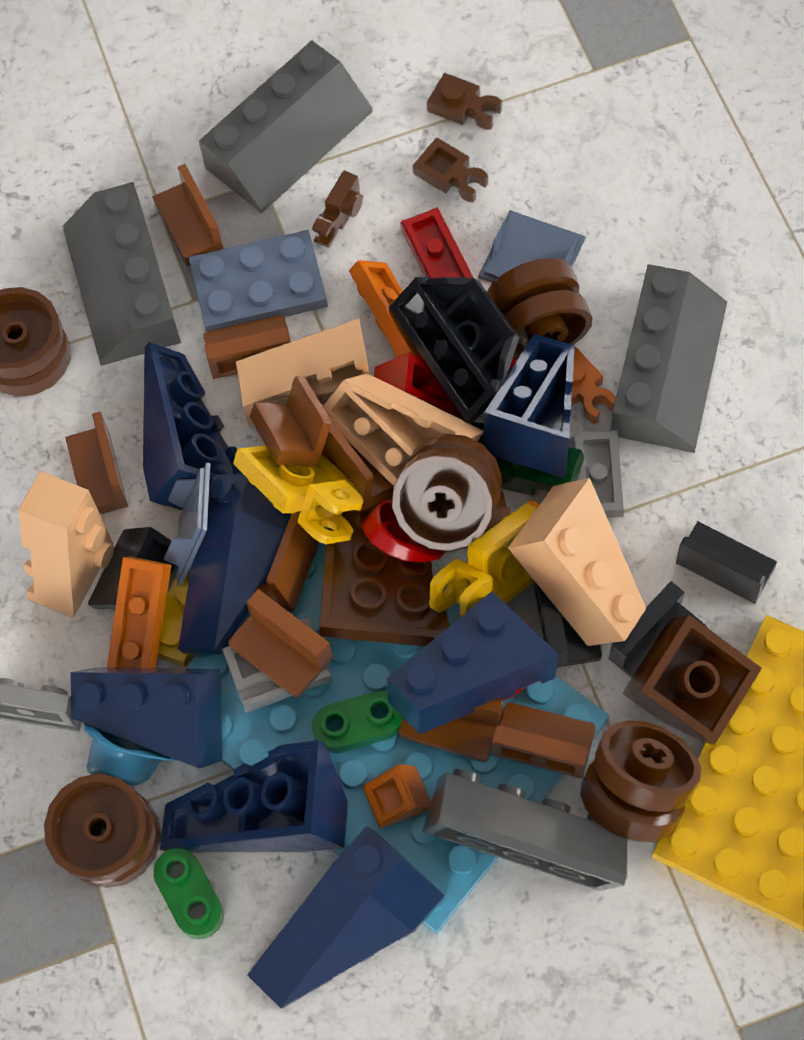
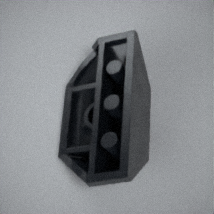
(459, 338)

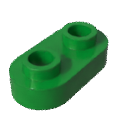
(359, 725)
(186, 892)

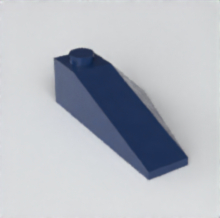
(177, 426)
(230, 562)
(272, 806)
(351, 914)

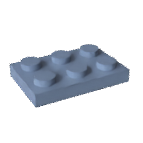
(258, 281)

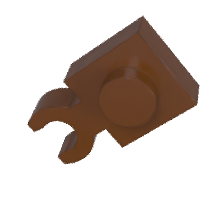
(459, 99)
(448, 167)
(339, 205)

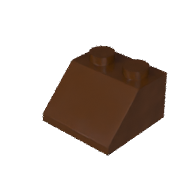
(692, 679)

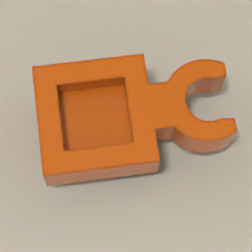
(585, 387)

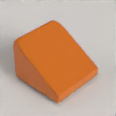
(397, 795)

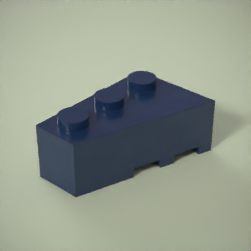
(533, 408)
(470, 664)
(154, 707)

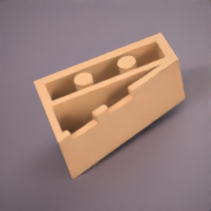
(321, 358)
(388, 422)
(64, 542)
(580, 564)

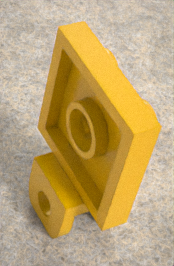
(315, 491)
(488, 570)

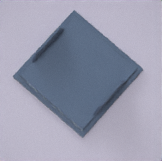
(526, 240)
(192, 525)

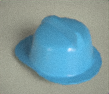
(121, 758)

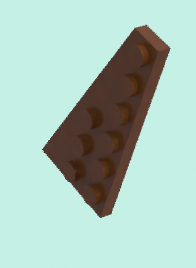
(375, 594)

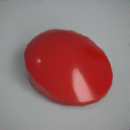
(387, 535)

